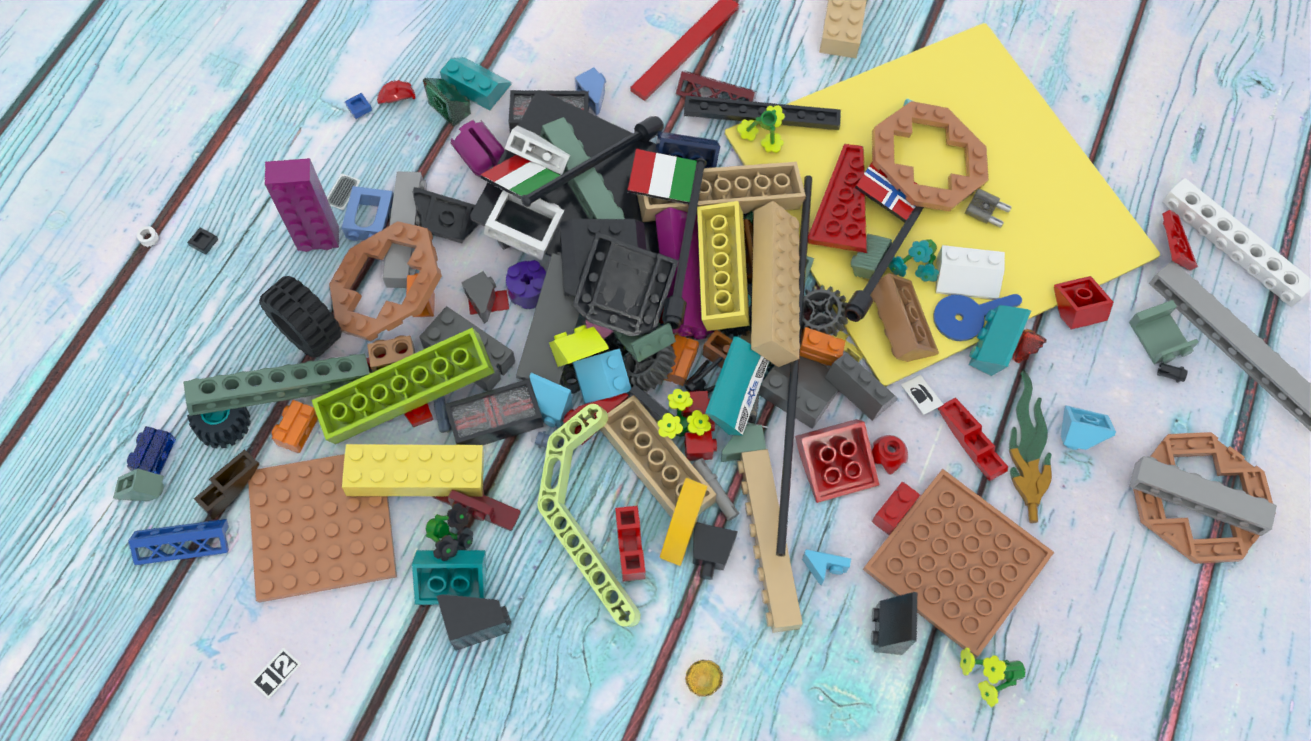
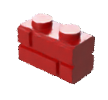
(895, 508)

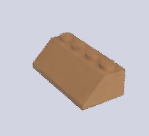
(903, 319)

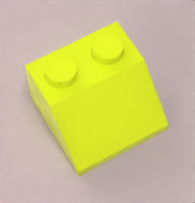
(577, 345)

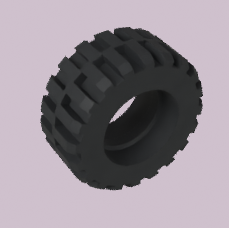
(300, 316)

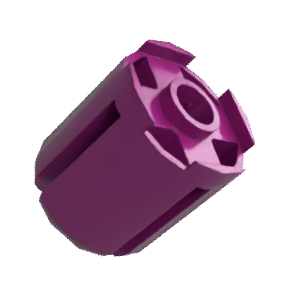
(478, 147)

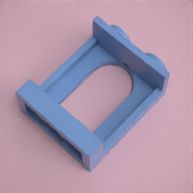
(366, 196)

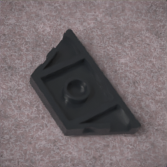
(444, 215)

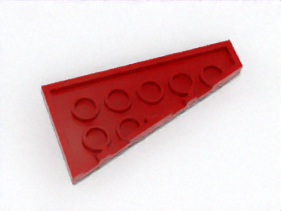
(842, 212)

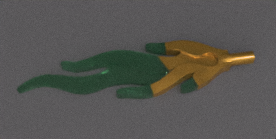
(1026, 457)

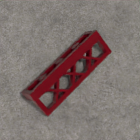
(713, 83)

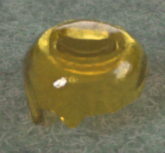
(704, 678)

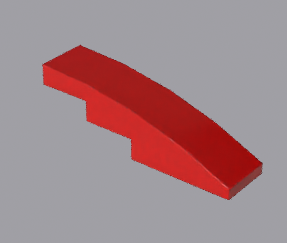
(972, 439)

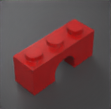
(695, 445)
(630, 543)

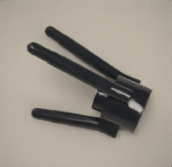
(696, 381)

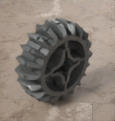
(829, 299)
(651, 370)

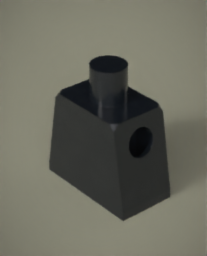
(711, 548)

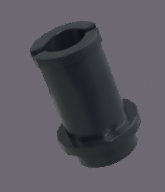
(1172, 372)

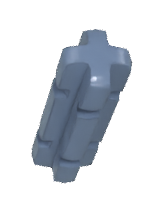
(441, 415)

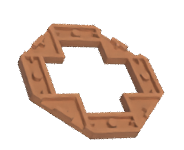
(902, 176)
(391, 314)
(1177, 530)

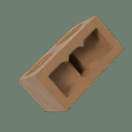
(391, 349)

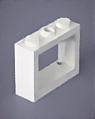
(517, 239)

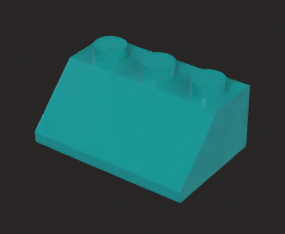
(475, 81)
(998, 339)
(457, 576)

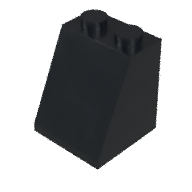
(472, 619)

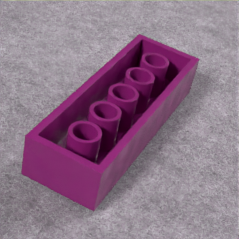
(302, 204)

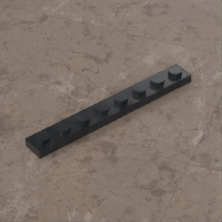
(739, 110)

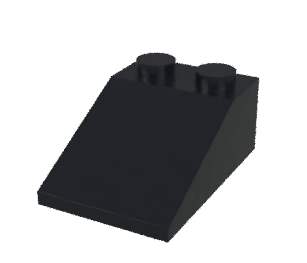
(895, 624)

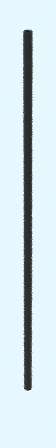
(793, 381)

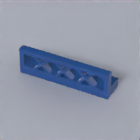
(179, 533)

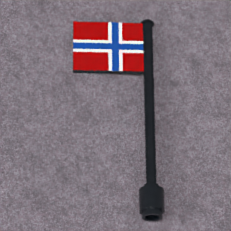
(881, 191)

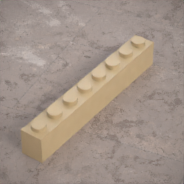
(774, 570)

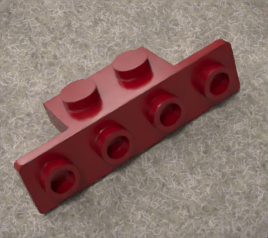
(484, 508)

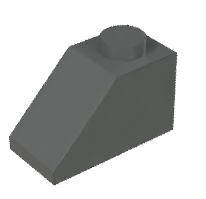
(481, 294)

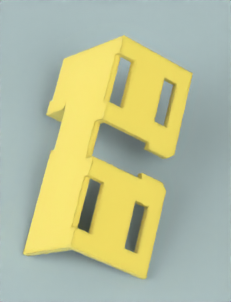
(849, 348)

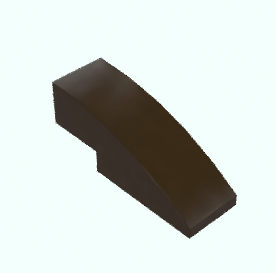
(227, 484)

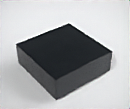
(202, 240)

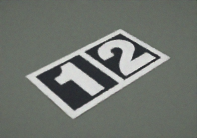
(275, 673)

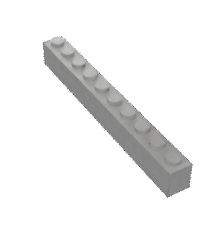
(1236, 340)

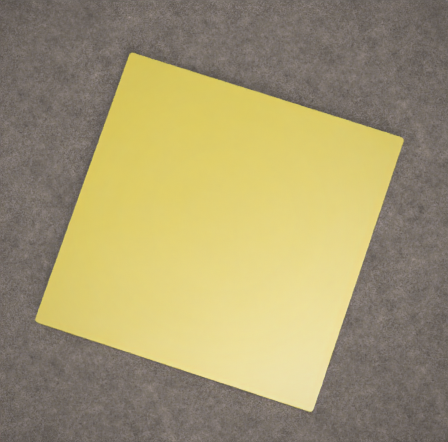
(1061, 213)

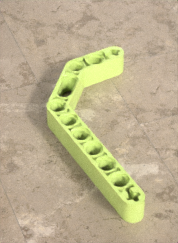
(572, 528)

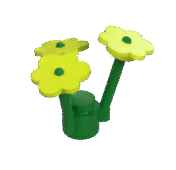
(995, 671)

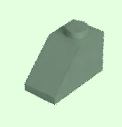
(751, 440)
(139, 486)

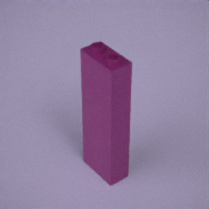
(670, 233)

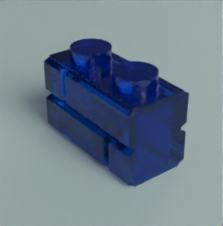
(151, 450)

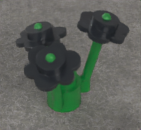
(437, 528)

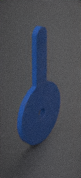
(971, 314)

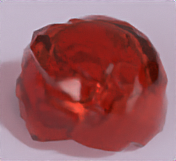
(1028, 344)

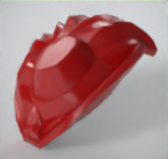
(395, 91)

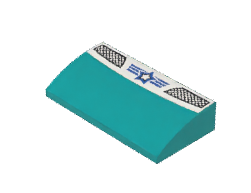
(737, 387)

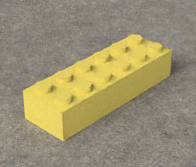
(722, 266)
(413, 470)

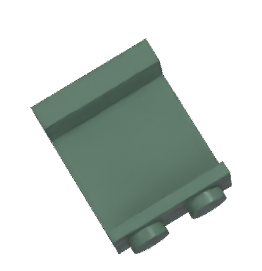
(1161, 334)
(647, 344)

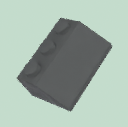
(860, 386)

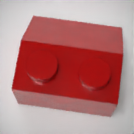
(1082, 302)

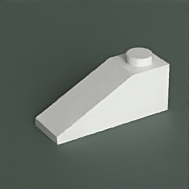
(537, 149)

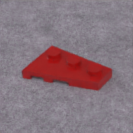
(1178, 242)

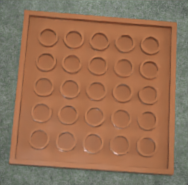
(313, 534)
(961, 561)

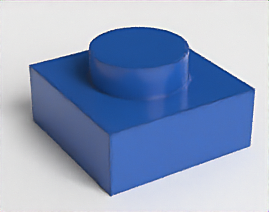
(358, 105)

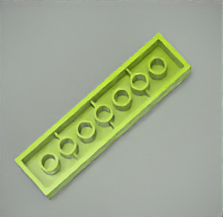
(402, 386)

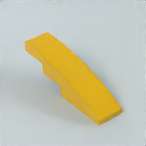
(683, 521)

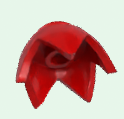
(890, 460)

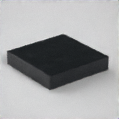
(649, 401)

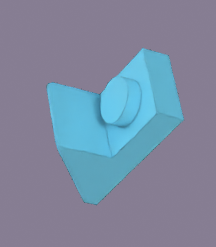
(818, 563)

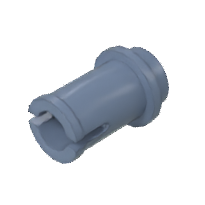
(542, 440)

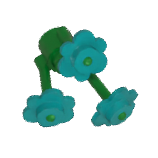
(921, 251)

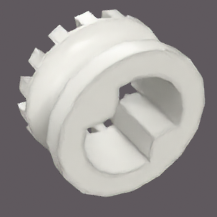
(147, 242)

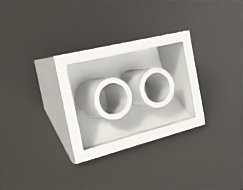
(970, 272)

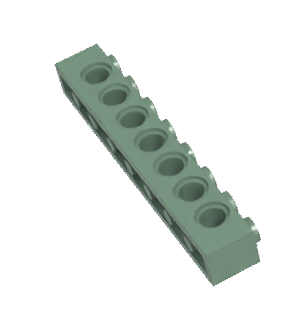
(268, 391)

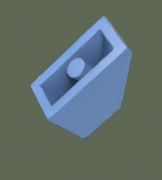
(595, 84)

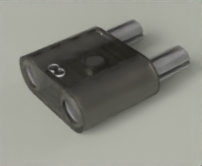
(983, 206)

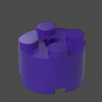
(525, 283)

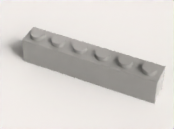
(404, 211)
(1203, 495)

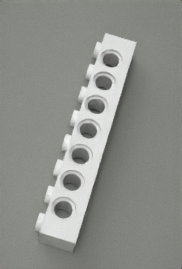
(1238, 242)

